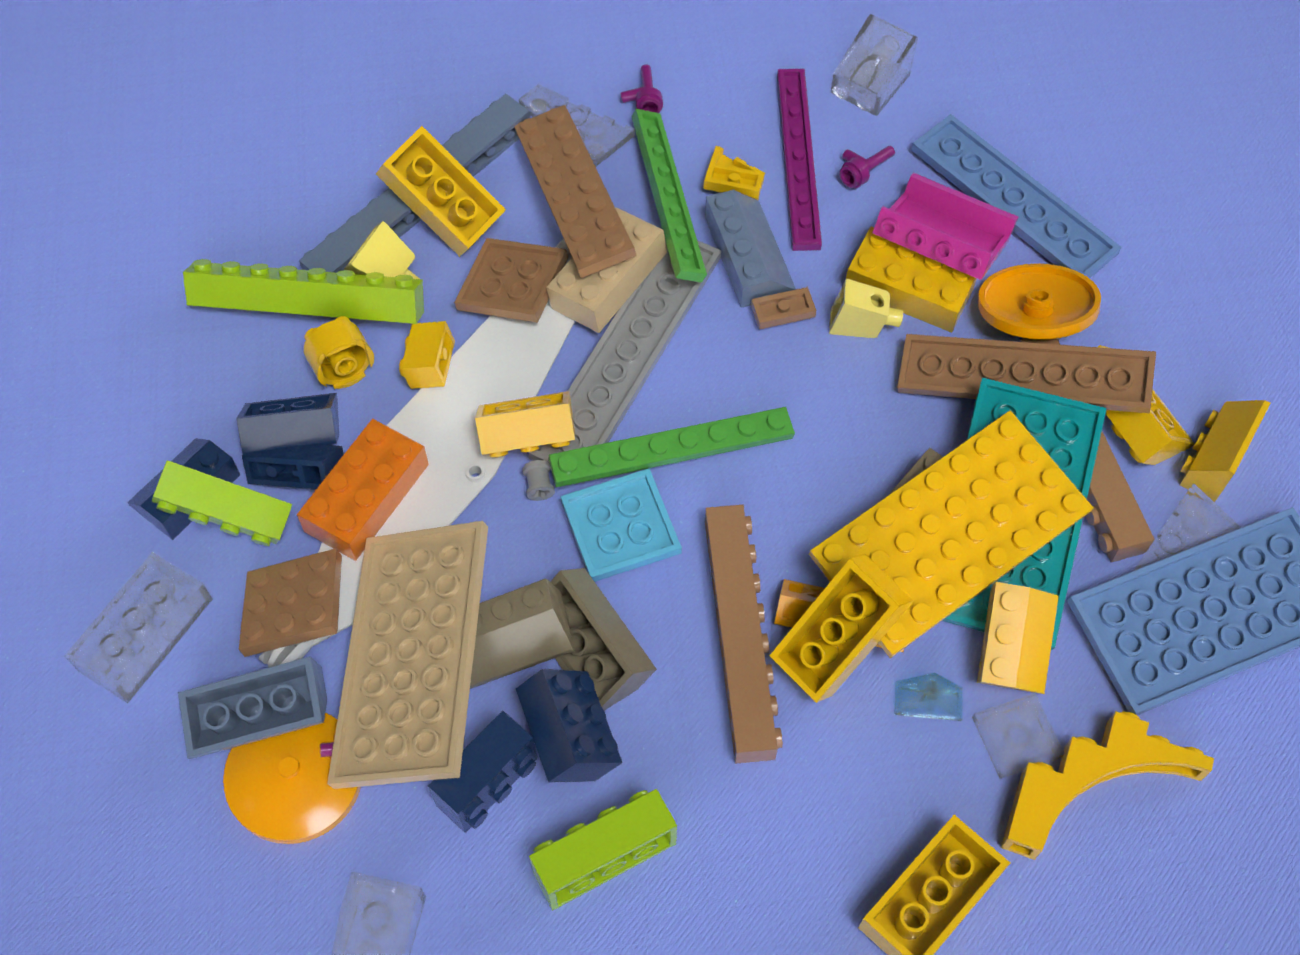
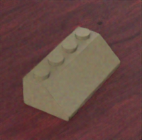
(520, 632)
(600, 640)

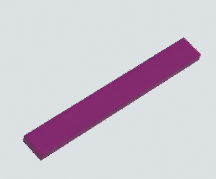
(799, 160)

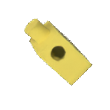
(383, 254)
(862, 311)

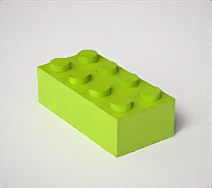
(603, 848)

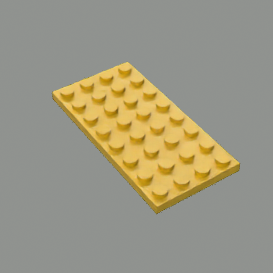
(960, 525)

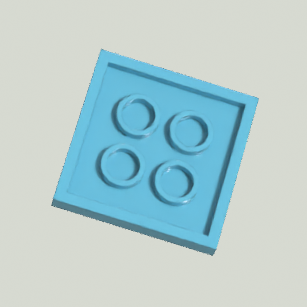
(620, 525)

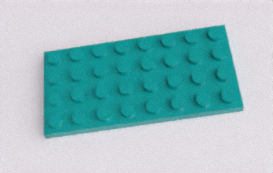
(1071, 437)

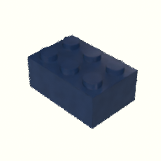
(568, 726)
(486, 773)

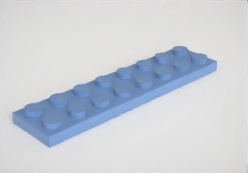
(994, 179)

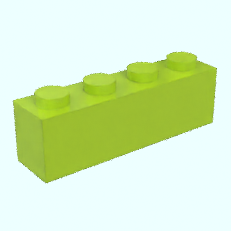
(221, 503)

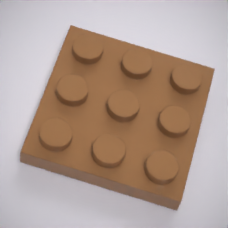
(511, 279)
(291, 602)

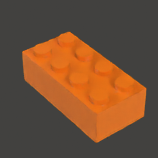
(363, 489)

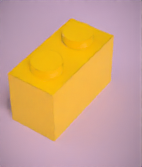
(427, 355)

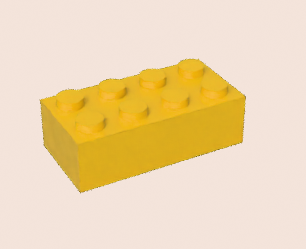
(440, 191)
(914, 281)
(841, 627)
(934, 892)

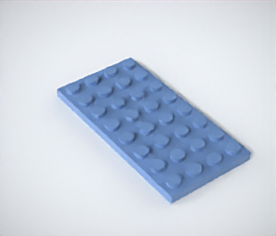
(1197, 613)

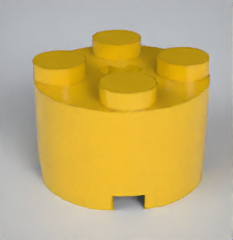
(338, 353)

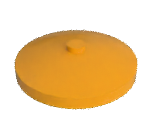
(1039, 301)
(282, 786)

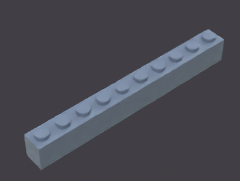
(472, 147)

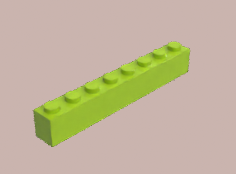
(304, 291)

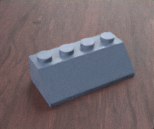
(746, 246)
(252, 707)

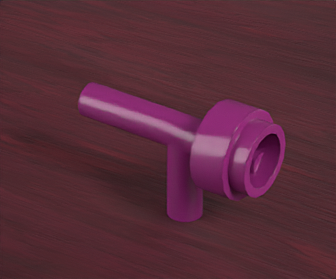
(646, 97)
(857, 168)

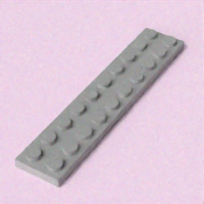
(629, 353)

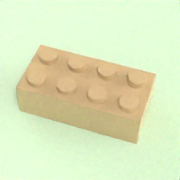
(600, 295)

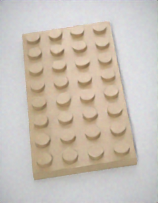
(410, 658)

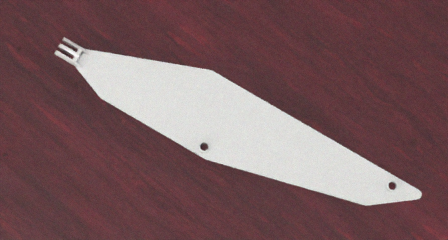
(496, 364)

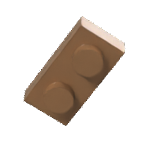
(783, 308)

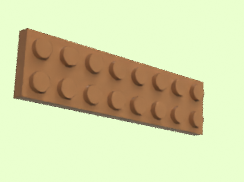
(574, 191)
(1085, 374)

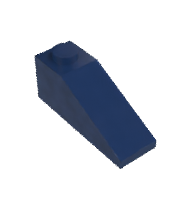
(292, 466)

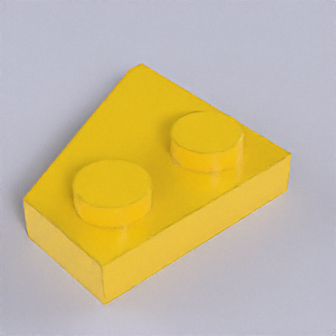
(734, 174)

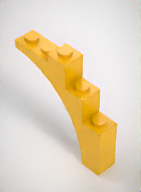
(1123, 752)

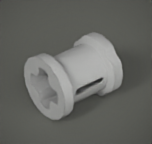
(538, 480)

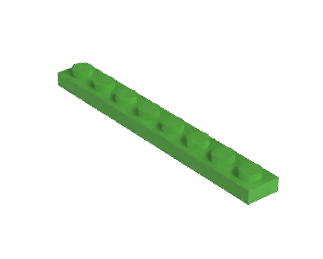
(669, 196)
(670, 446)

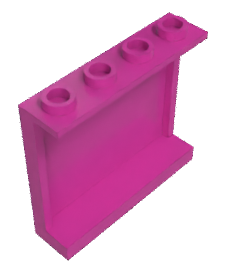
(946, 226)

